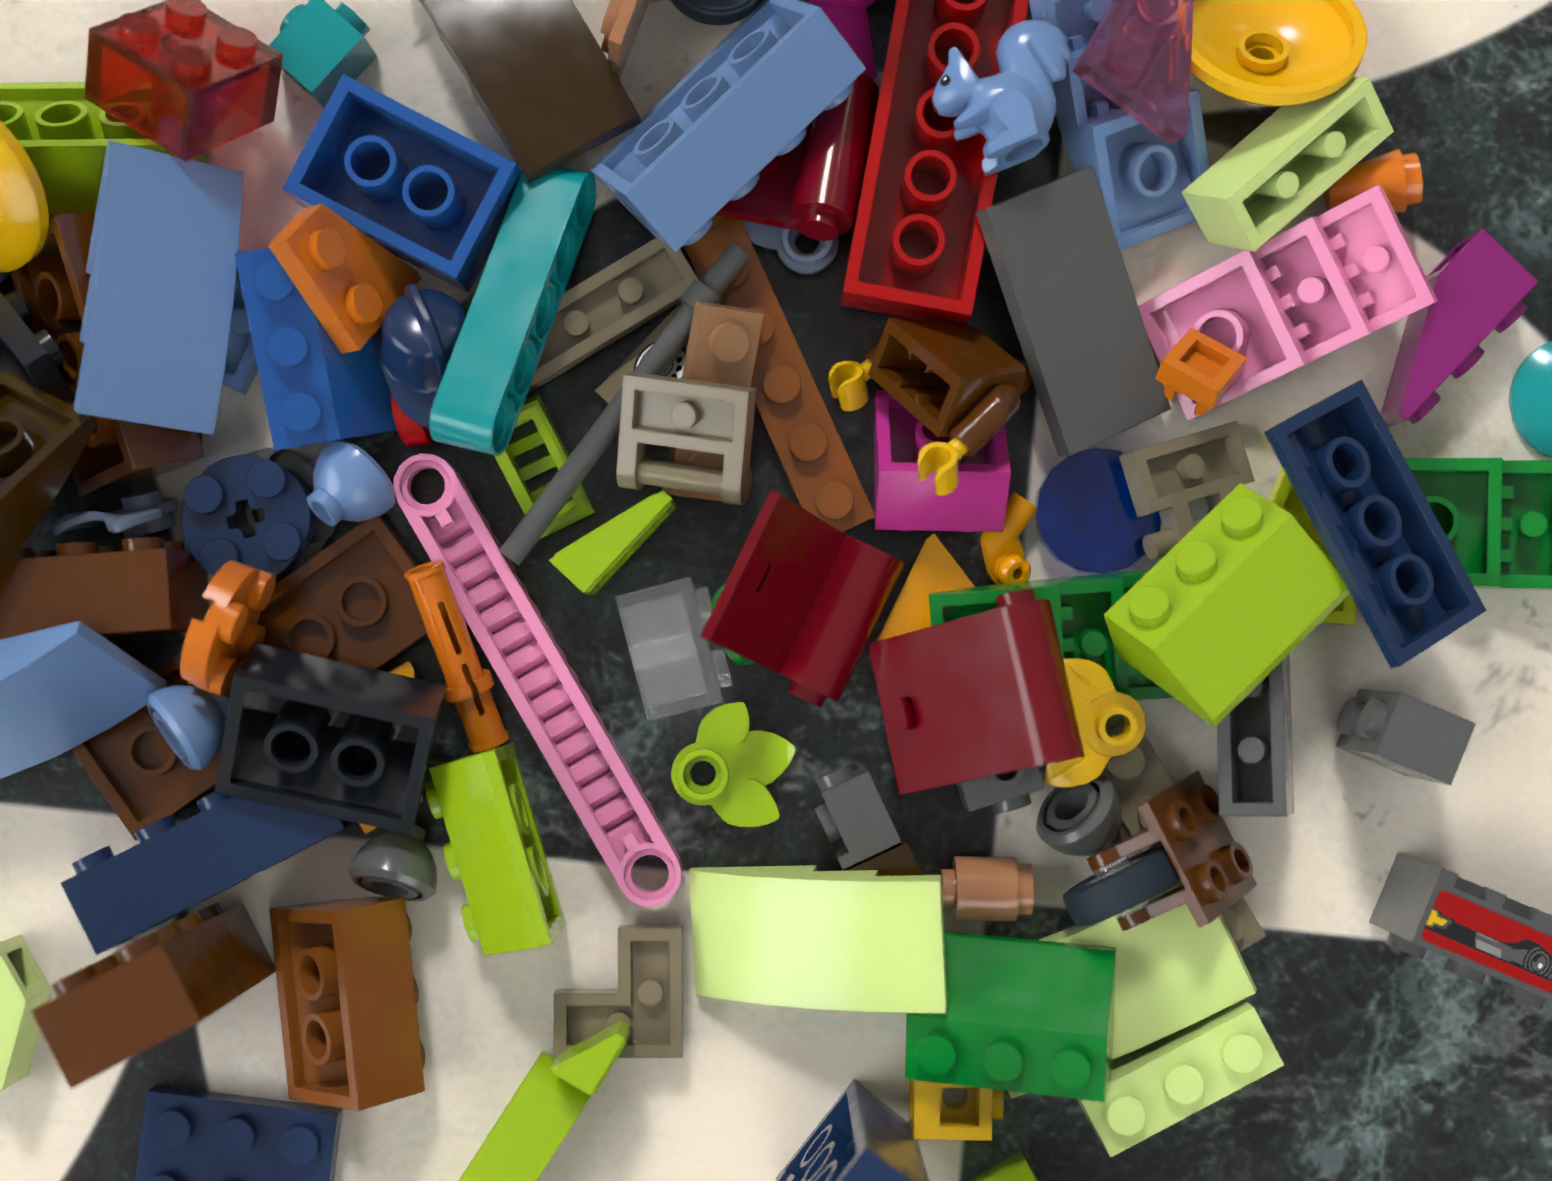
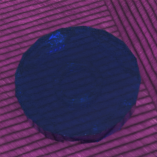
(1089, 514)

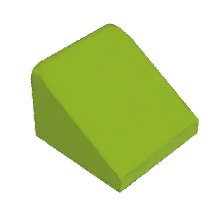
(591, 1060)

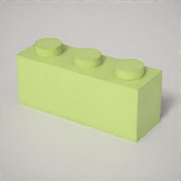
(1286, 165)
(1181, 1076)

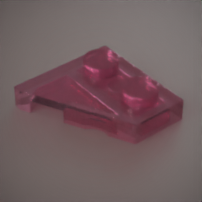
(1144, 62)

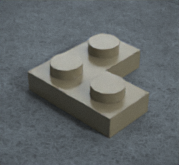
(646, 997)

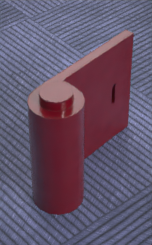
(820, 179)
(802, 599)
(976, 695)

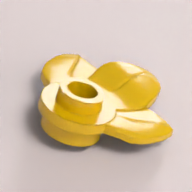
(1094, 704)

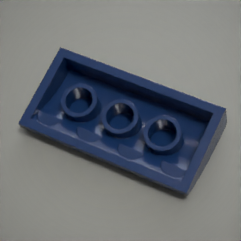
(1375, 523)

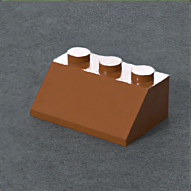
(348, 1001)

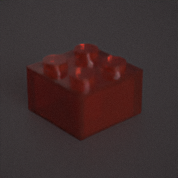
(182, 76)

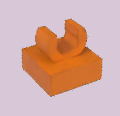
(1200, 370)

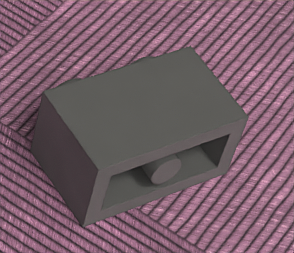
(1404, 734)

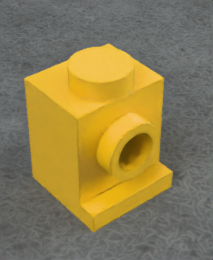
(937, 1119)

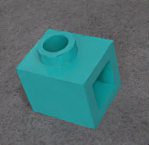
(322, 46)

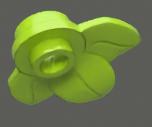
(743, 767)

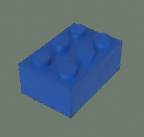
(405, 182)

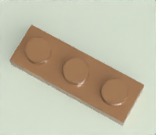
(718, 351)

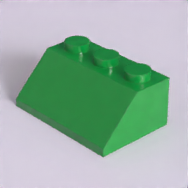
(1019, 1018)

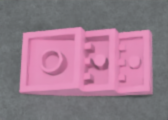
(1297, 293)

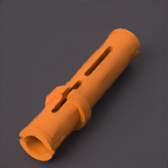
(465, 679)

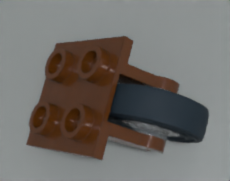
(1194, 850)

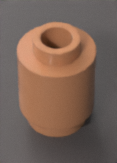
(988, 888)

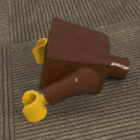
(944, 377)

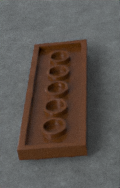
(336, 606)

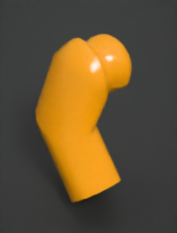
(1003, 550)

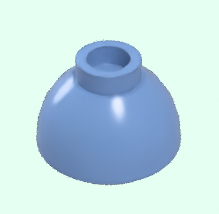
(349, 485)
(190, 722)

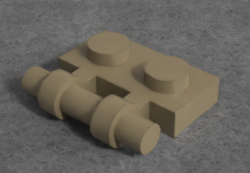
(1181, 471)

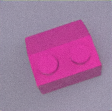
(911, 505)

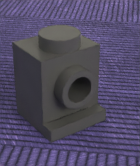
(854, 814)

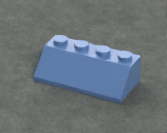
(729, 119)

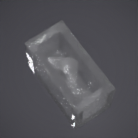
(668, 655)

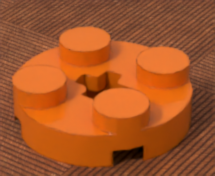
(229, 628)

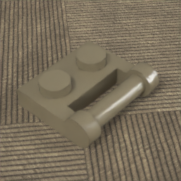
(691, 418)

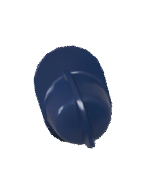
(417, 347)

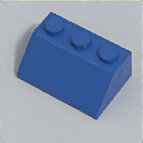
(305, 380)

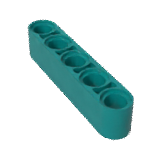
(513, 311)

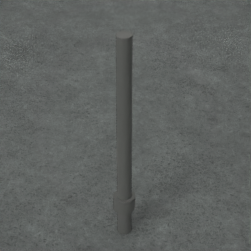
(608, 423)

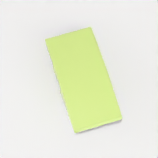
(819, 938)
(1165, 973)

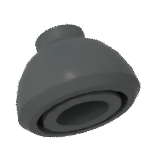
(1081, 818)
(396, 866)

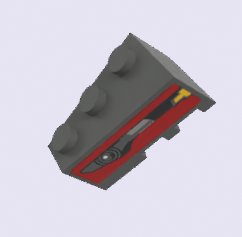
(1470, 926)

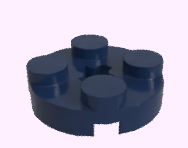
(216, 499)

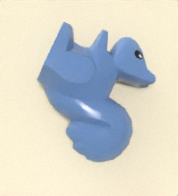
(1012, 106)

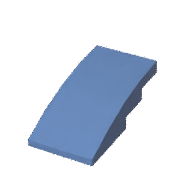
(1133, 166)
(159, 290)
(64, 690)

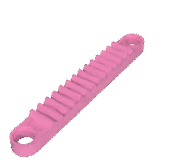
(539, 680)

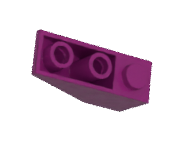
(1476, 292)

